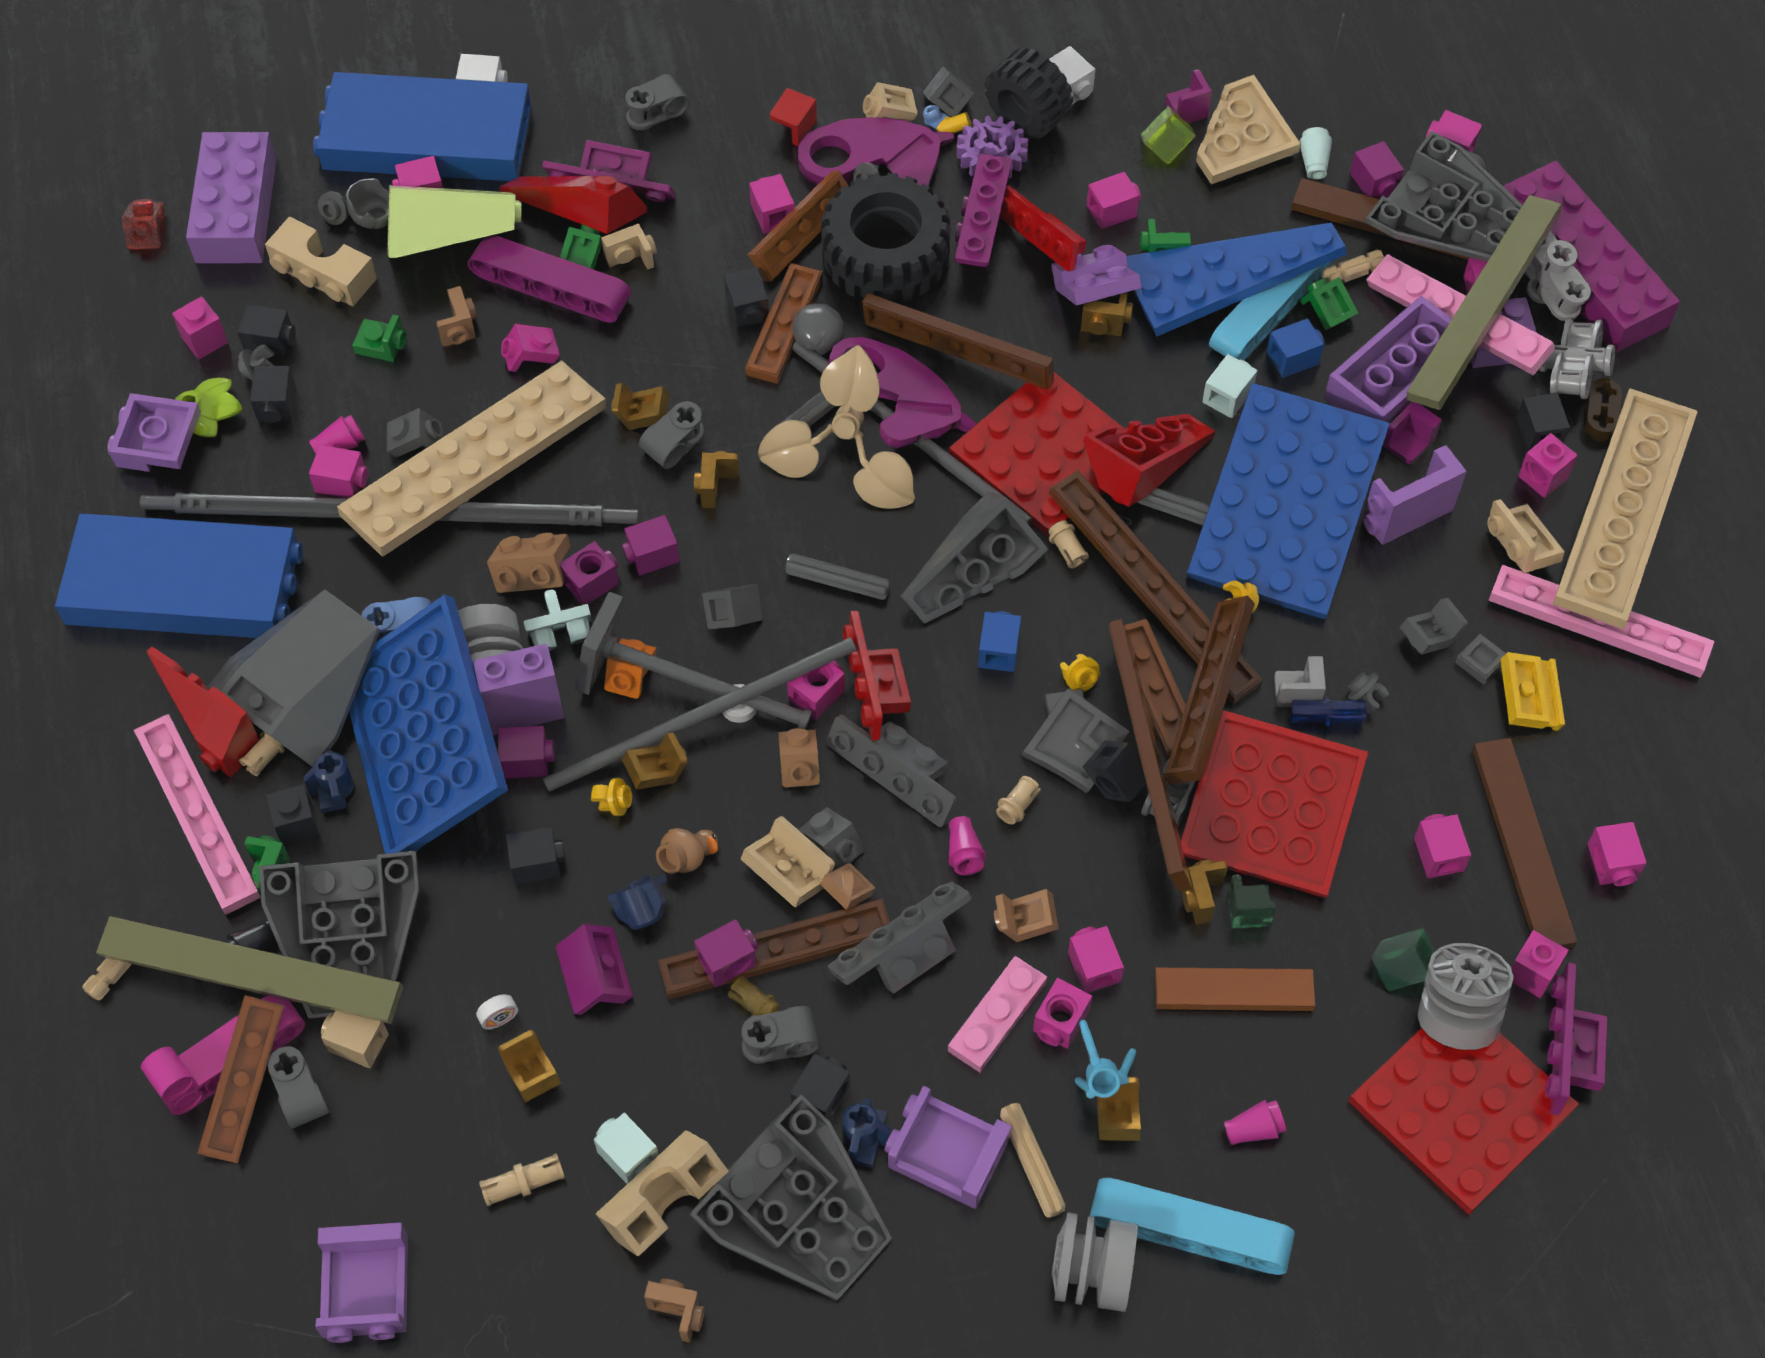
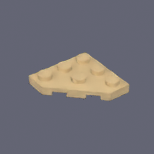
(1244, 132)

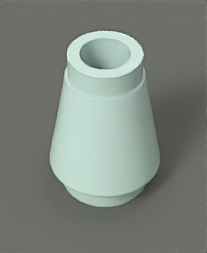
(1316, 152)

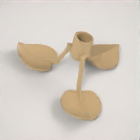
(854, 386)

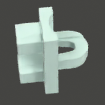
(574, 619)

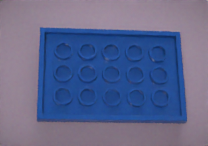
(1288, 499)
(424, 730)

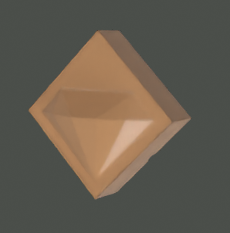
(847, 886)

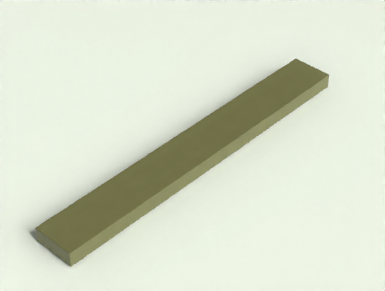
(1484, 302)
(250, 969)

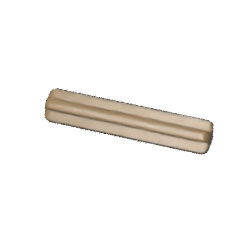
(1033, 1161)

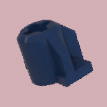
(330, 781)
(639, 902)
(864, 1131)

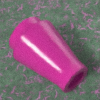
(342, 434)
(965, 849)
(1257, 1123)

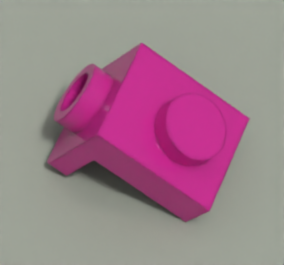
(529, 344)

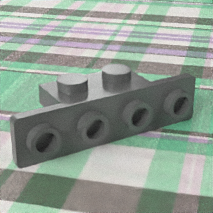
(897, 764)
(907, 943)

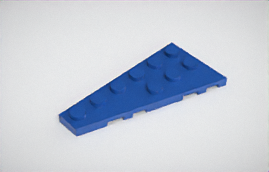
(1206, 277)

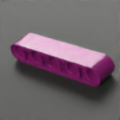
(549, 278)

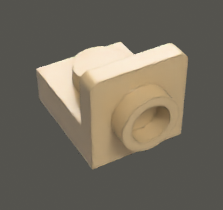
(890, 102)
(628, 244)

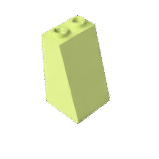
(442, 217)

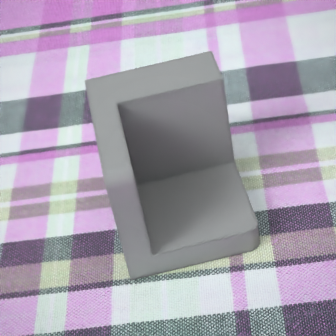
(1300, 685)

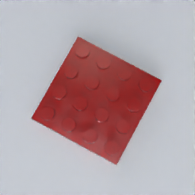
(1034, 445)
(1274, 803)
(1461, 1112)

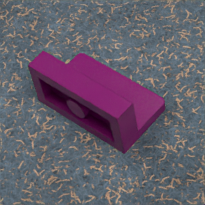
(593, 968)

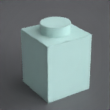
(1229, 385)
(624, 1147)

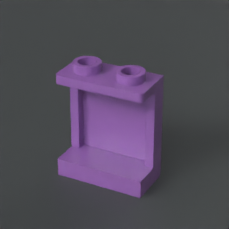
(1399, 512)
(519, 688)
(947, 1148)
(363, 1281)

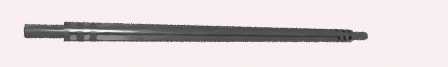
(327, 507)

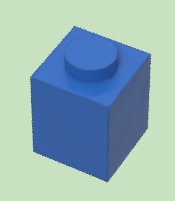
(1295, 348)
(999, 641)

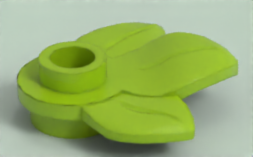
(214, 404)

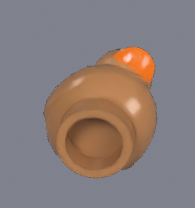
(684, 851)

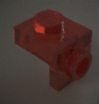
(142, 224)

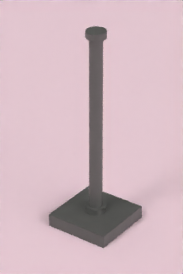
(602, 644)

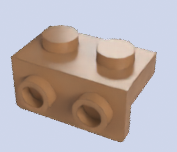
(528, 562)

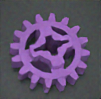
(992, 139)

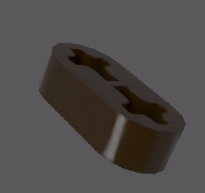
(1596, 408)

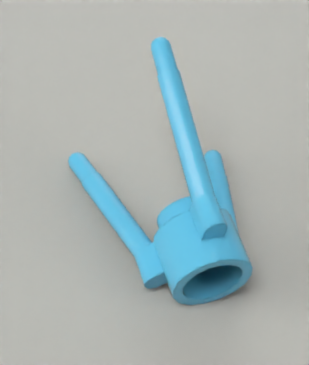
(1102, 1074)

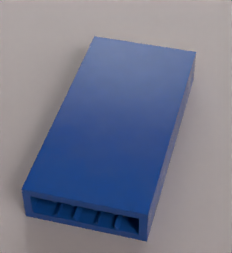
(392, 120)
(178, 576)

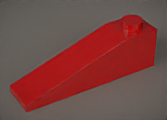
(588, 200)
(1141, 457)
(214, 720)

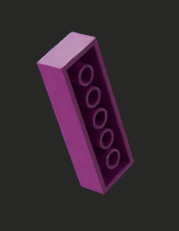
(1622, 285)

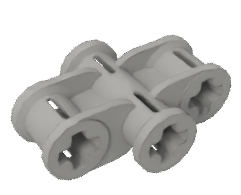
(1557, 279)
(1578, 358)

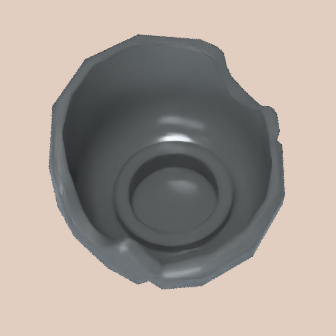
(368, 203)
(818, 327)

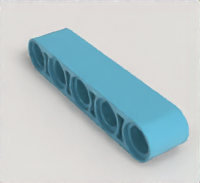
(1259, 315)
(1195, 1226)

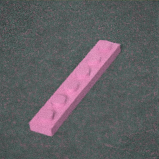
(1505, 337)
(1640, 636)
(197, 814)

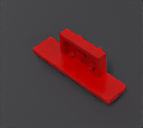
(1042, 229)
(878, 681)

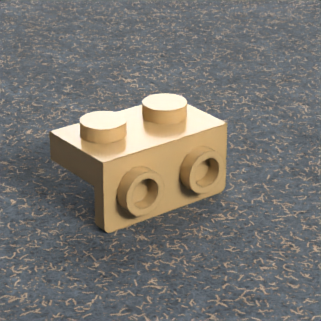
(1524, 536)
(788, 862)

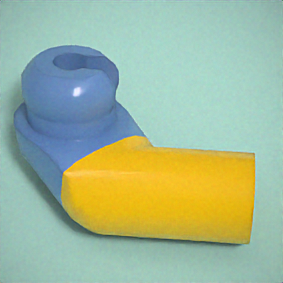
(940, 122)

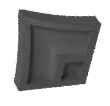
(1071, 737)

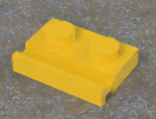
(1532, 691)

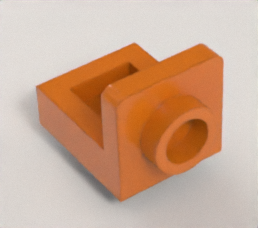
(626, 677)

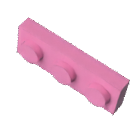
(997, 1014)

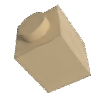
(353, 1037)

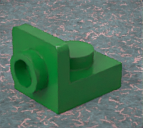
(1152, 241)
(582, 246)
(1330, 302)
(380, 339)
(266, 851)

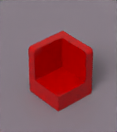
(795, 112)

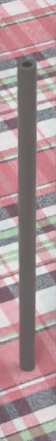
(928, 446)
(700, 713)

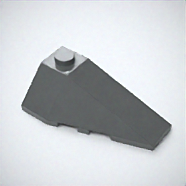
(980, 552)

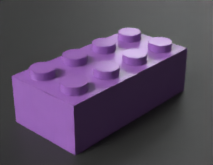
(231, 197)
(1383, 369)

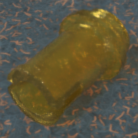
(753, 998)

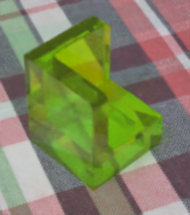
(1168, 135)

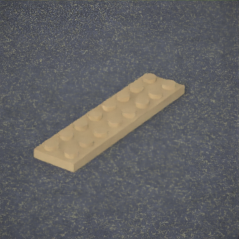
(471, 458)
(1625, 509)

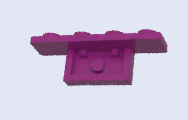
(622, 163)
(982, 210)
(1578, 1044)

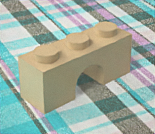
(341, 276)
(682, 1169)

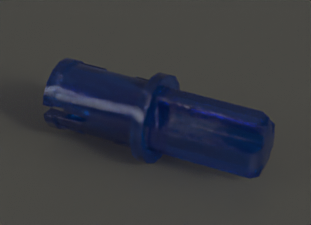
(1328, 711)

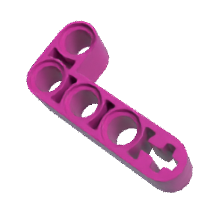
(195, 1074)

